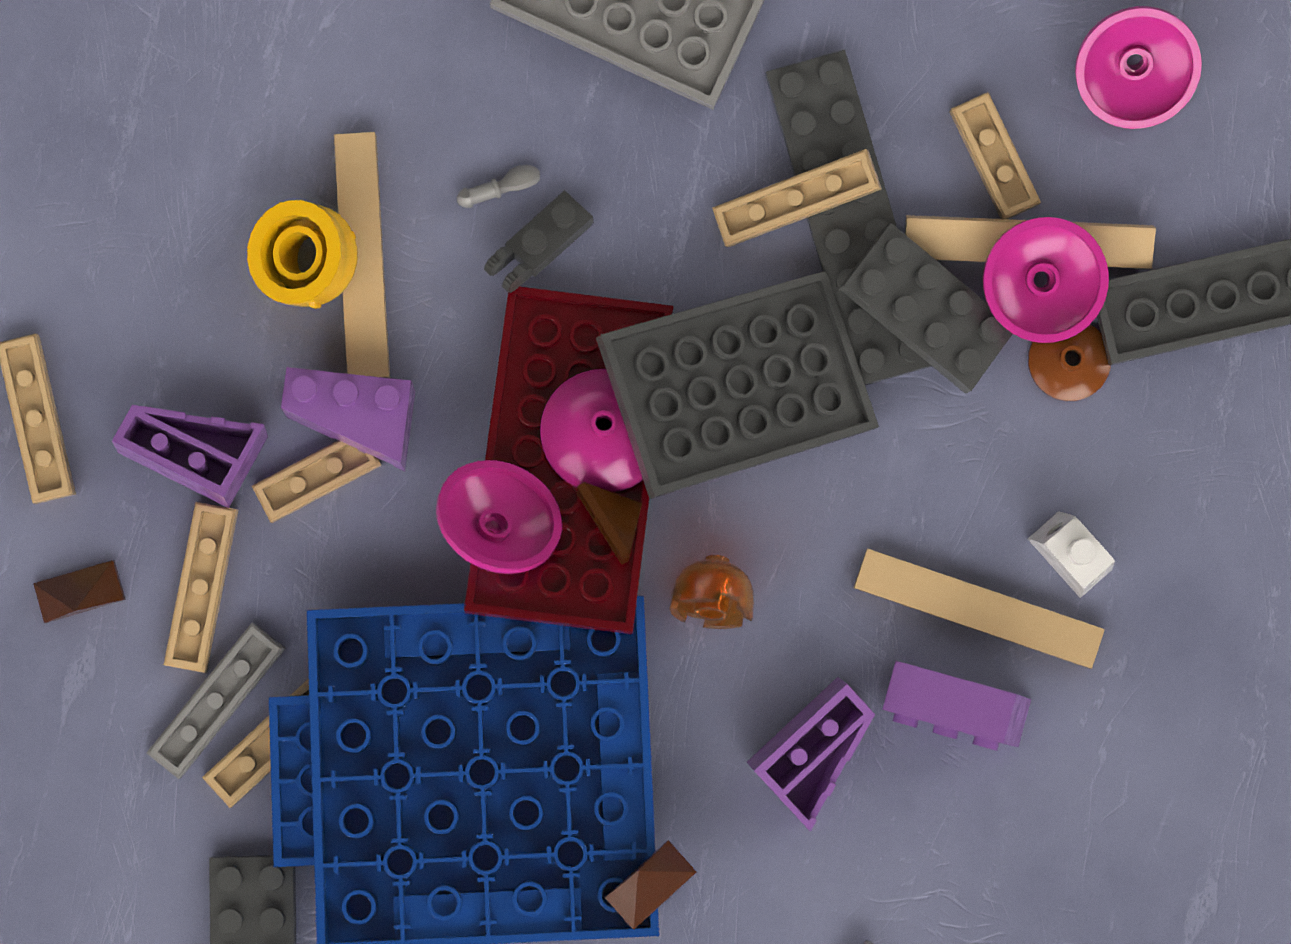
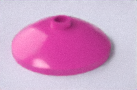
(1153, 87)
(1074, 283)
(577, 446)
(500, 500)

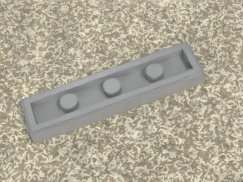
(216, 700)

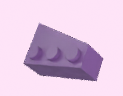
(354, 409)
(192, 450)
(956, 706)
(813, 749)

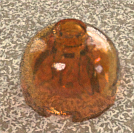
(713, 592)

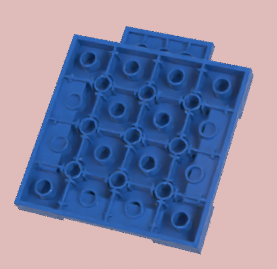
(464, 776)

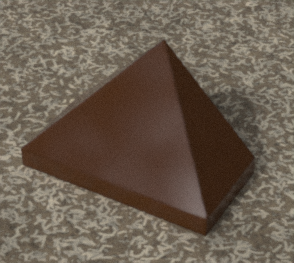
(614, 517)
(79, 591)
(650, 884)

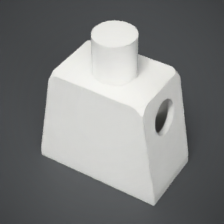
(1072, 552)

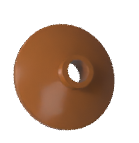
(1065, 381)

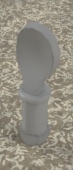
(515, 180)

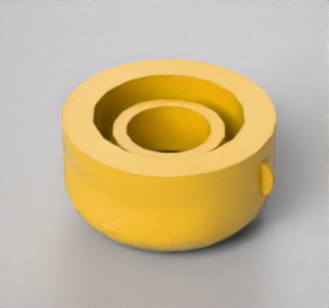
(275, 249)

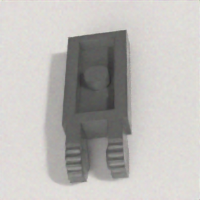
(540, 241)

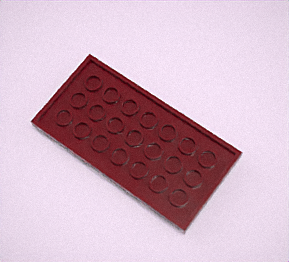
(544, 344)

